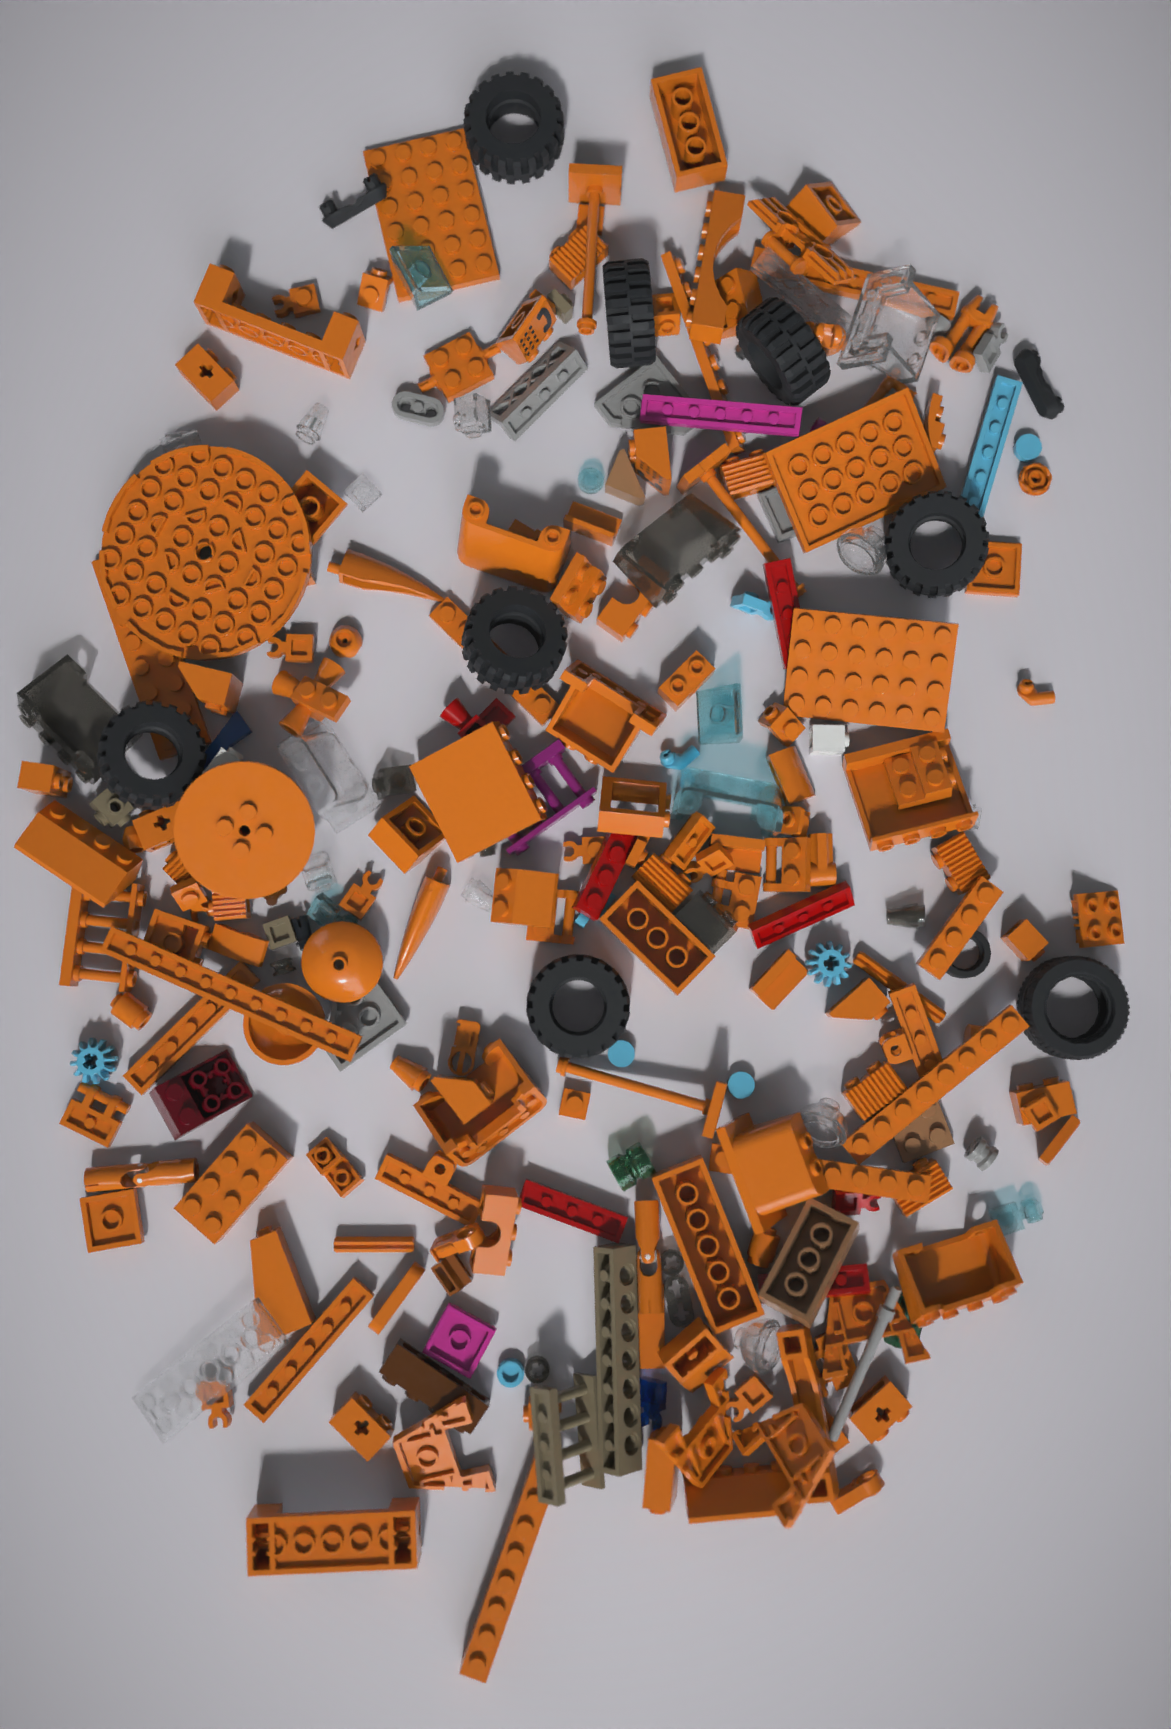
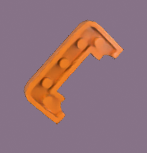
(508, 554)
(514, 1103)

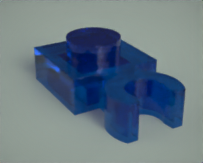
(653, 1400)

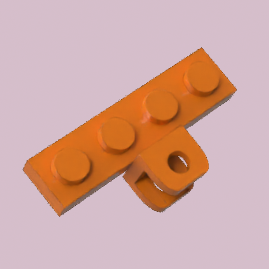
(915, 1036)
(430, 1185)

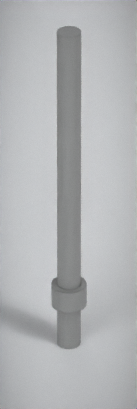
(885, 1314)

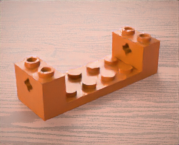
(220, 306)
(333, 1539)

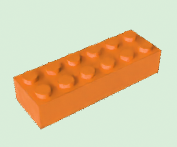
(707, 1244)

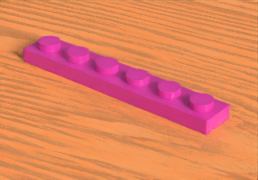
(721, 415)

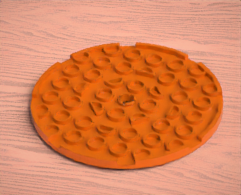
(256, 543)

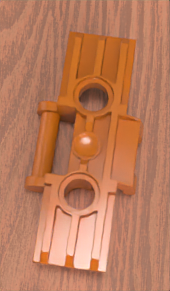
(790, 230)

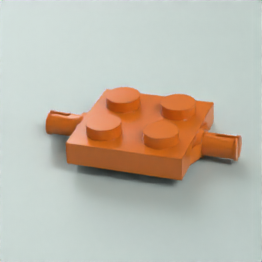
(458, 367)

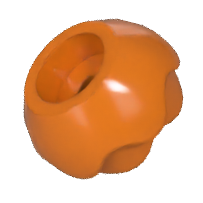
(1042, 476)
(347, 649)

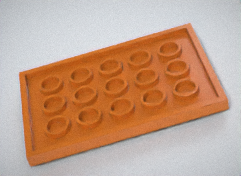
(435, 205)
(854, 469)
(870, 669)

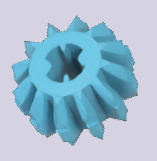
(833, 954)
(103, 1063)

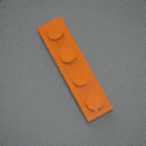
(959, 927)

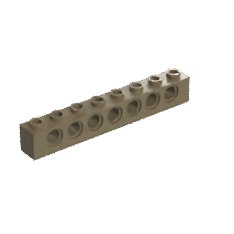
(617, 1359)

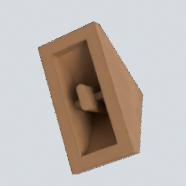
(623, 481)

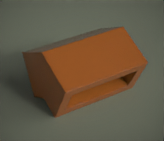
(452, 1274)

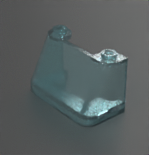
(762, 796)

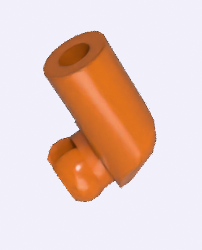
(1032, 696)

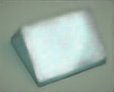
(420, 274)
(719, 715)

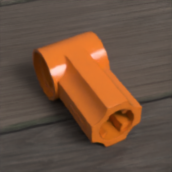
(822, 865)

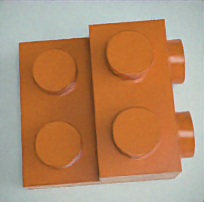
(578, 588)
(920, 775)
(178, 935)

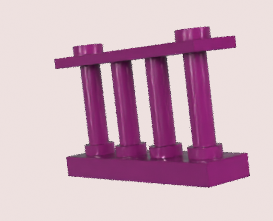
(553, 756)

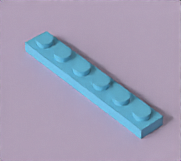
(991, 442)

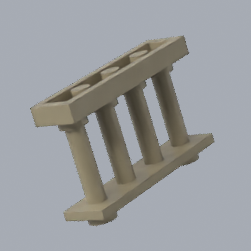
(547, 1438)

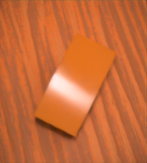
(931, 422)
(238, 945)
(335, 1167)

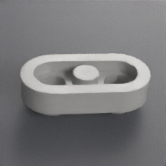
(419, 408)

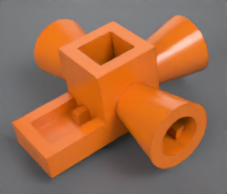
(311, 697)

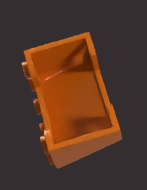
(956, 1274)

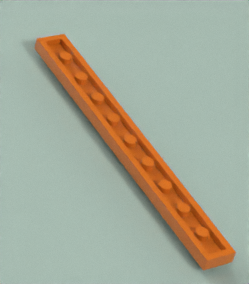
(231, 993)

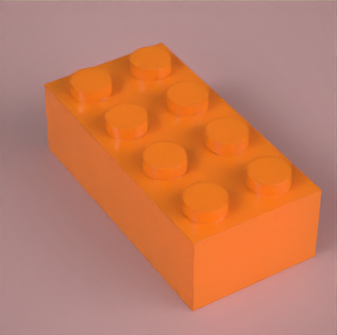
(688, 129)
(657, 938)
(233, 1182)

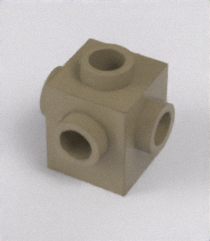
(105, 815)

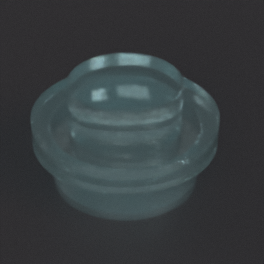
(590, 480)

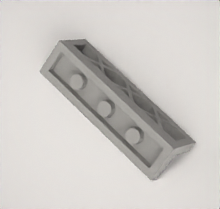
(540, 391)

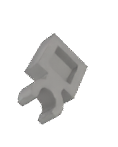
(988, 349)

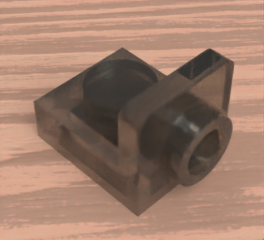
(393, 781)

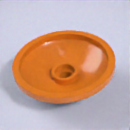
(355, 948)
(273, 1044)

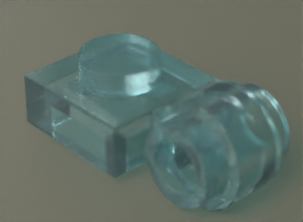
(327, 911)
(1011, 1218)

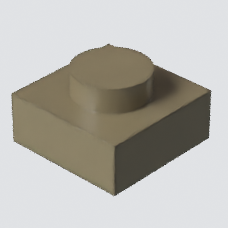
(563, 305)
(280, 932)

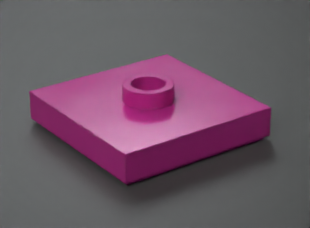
(459, 1340)

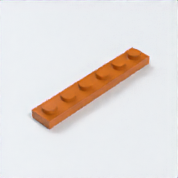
(452, 622)
(183, 1036)
(309, 1349)

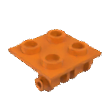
(1098, 919)

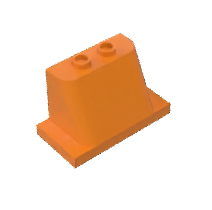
(600, 717)
(771, 1166)

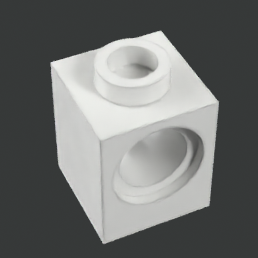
(828, 739)

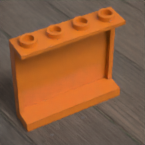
(479, 790)
(877, 806)

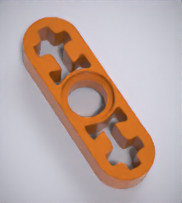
(396, 1298)

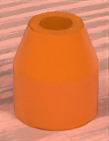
(131, 840)

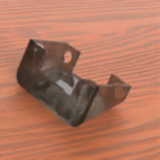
(676, 548)
(68, 716)

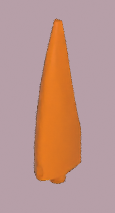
(371, 574)
(422, 916)

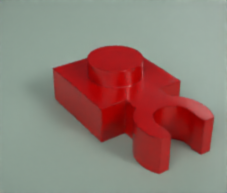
(851, 1203)

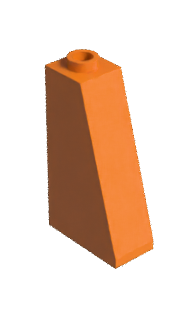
(278, 1281)

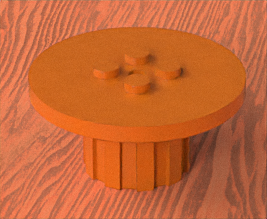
(236, 859)

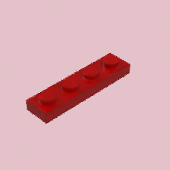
(783, 599)
(603, 874)
(801, 914)
(573, 1211)
(849, 1281)

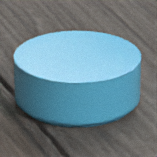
(1027, 448)
(621, 1053)
(740, 1084)
(510, 1372)

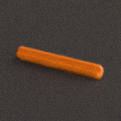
(893, 982)

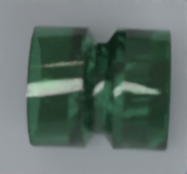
(631, 1166)

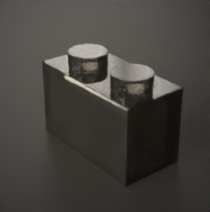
(707, 921)

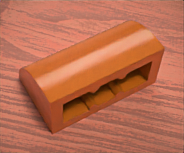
(790, 775)

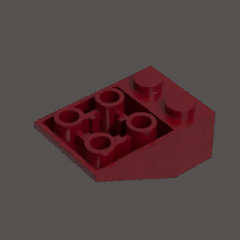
(200, 1094)

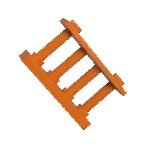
(76, 945)

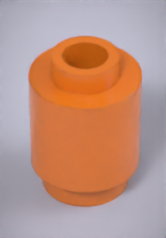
(130, 1010)
(763, 1248)

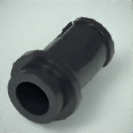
(302, 930)

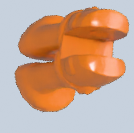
(970, 316)
(830, 336)

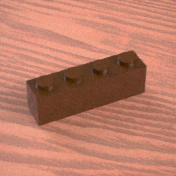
(430, 1382)

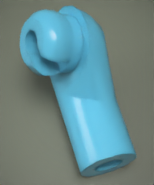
(678, 761)

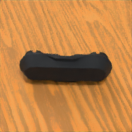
(376, 192)
(1040, 392)

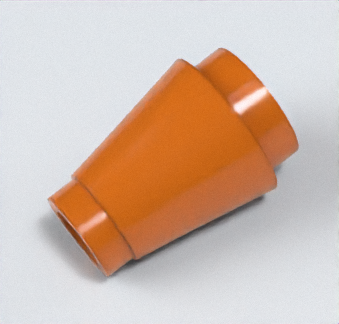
(411, 1073)

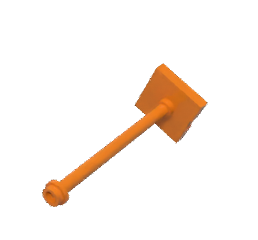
(594, 186)
(706, 472)
(709, 1107)

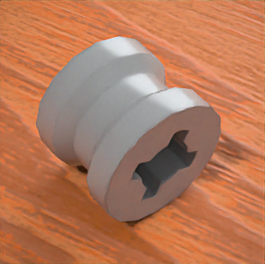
(981, 1153)

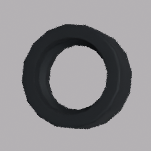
(980, 965)

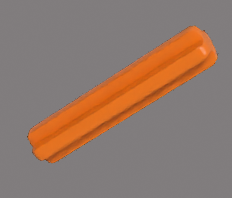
(374, 1244)

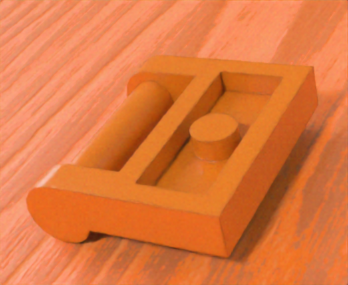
(795, 864)
(545, 934)

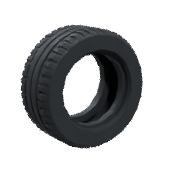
(1112, 1007)

